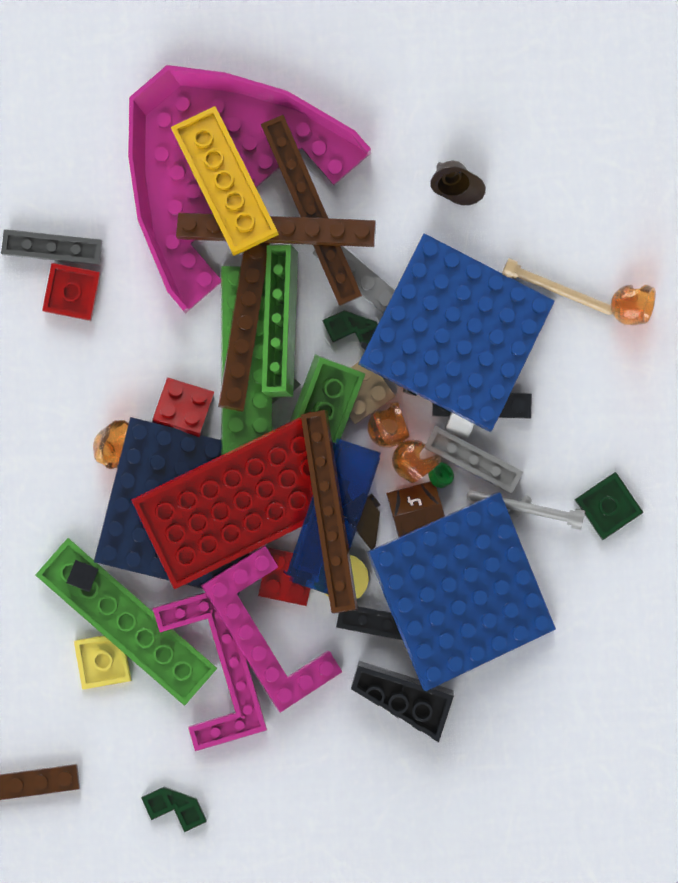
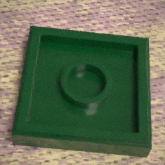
(608, 506)

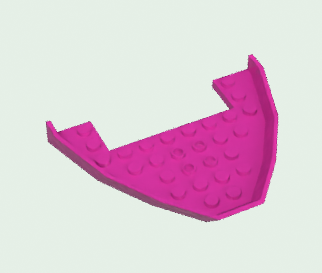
(166, 183)

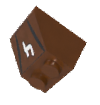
(415, 507)

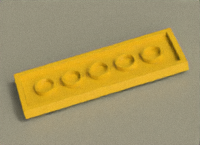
(224, 181)

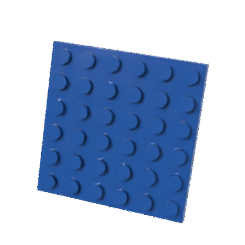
(456, 332)
(461, 591)

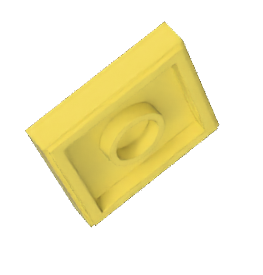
(101, 662)

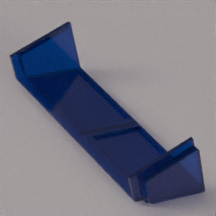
(355, 474)

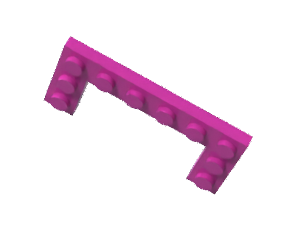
(223, 595)
(248, 714)

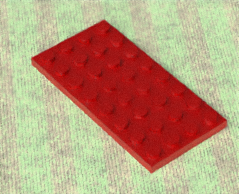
(229, 504)

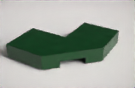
(347, 323)
(185, 806)

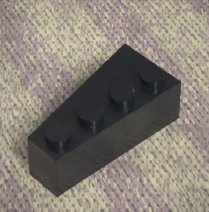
(404, 697)

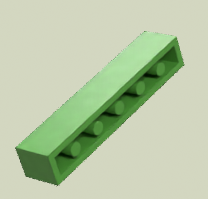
(280, 321)

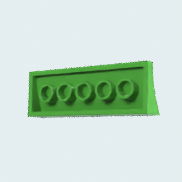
(332, 389)

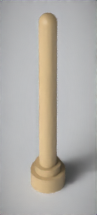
(515, 271)

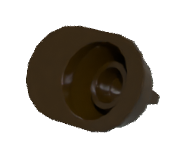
(457, 183)

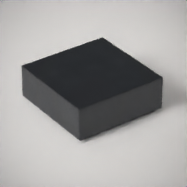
(82, 576)

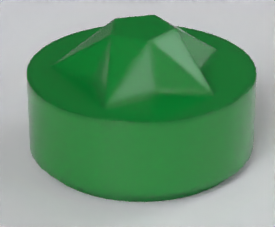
(441, 475)

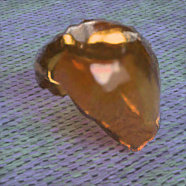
(109, 443)

